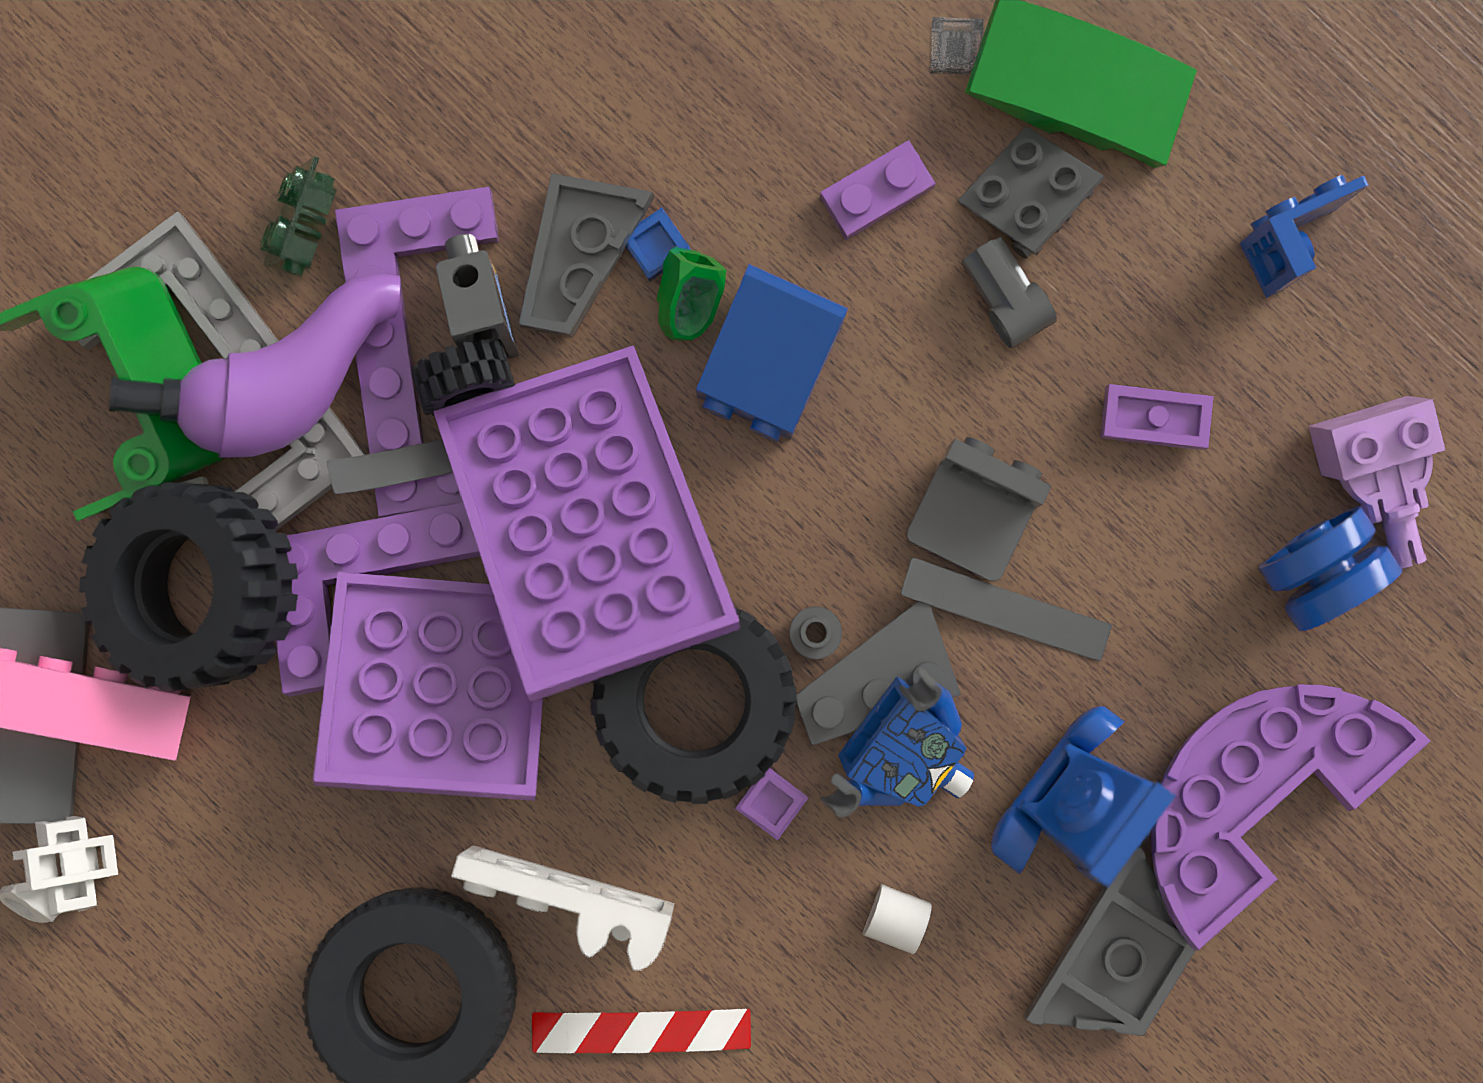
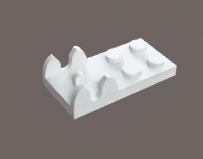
(600, 905)

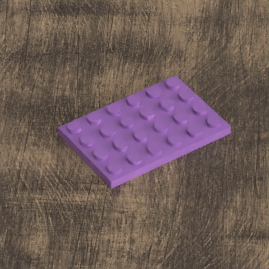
(584, 523)

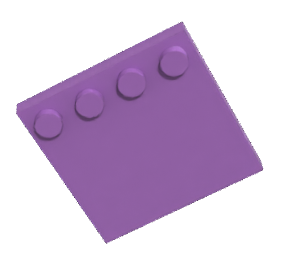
(424, 693)

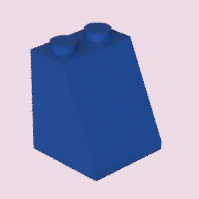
(769, 354)

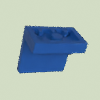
(1277, 248)

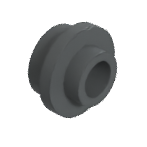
(798, 632)

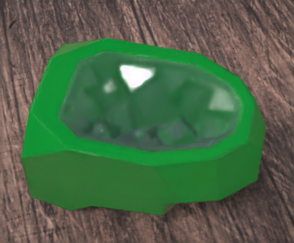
(689, 293)

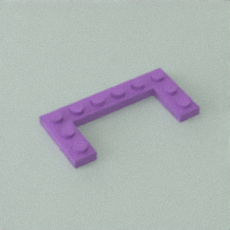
(370, 245)
(362, 548)

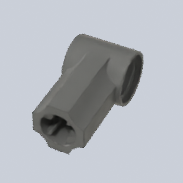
(1014, 304)

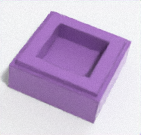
(772, 803)

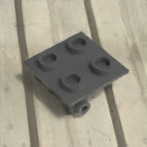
(1031, 191)

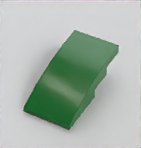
(1081, 81)

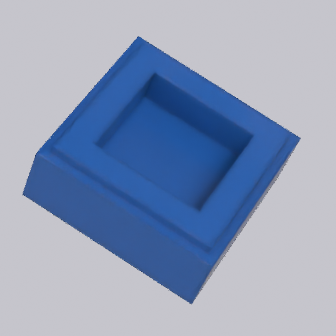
(653, 241)

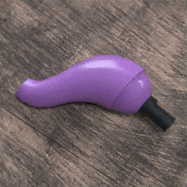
(273, 393)

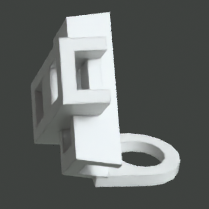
(44, 892)

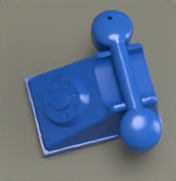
(1092, 810)

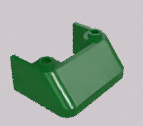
(144, 343)

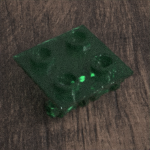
(296, 192)

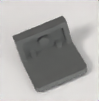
(977, 508)

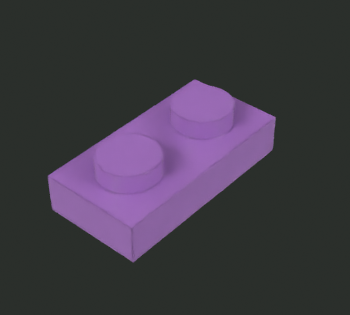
(877, 190)
(1156, 417)

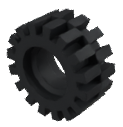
(461, 374)

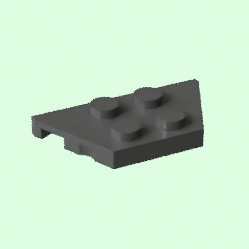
(1117, 959)

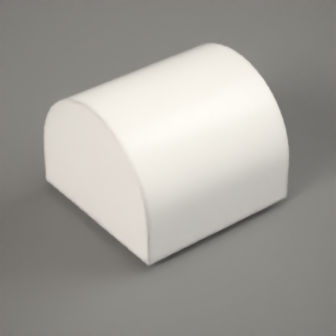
(898, 919)

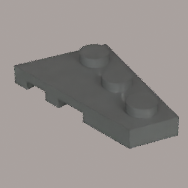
(577, 248)
(852, 687)

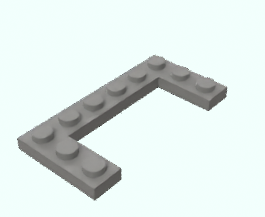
(236, 327)

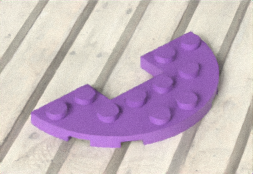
(1242, 768)

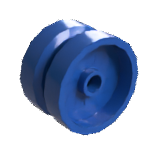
(1333, 575)

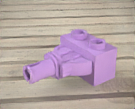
(1384, 465)

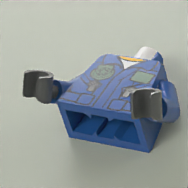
(903, 750)

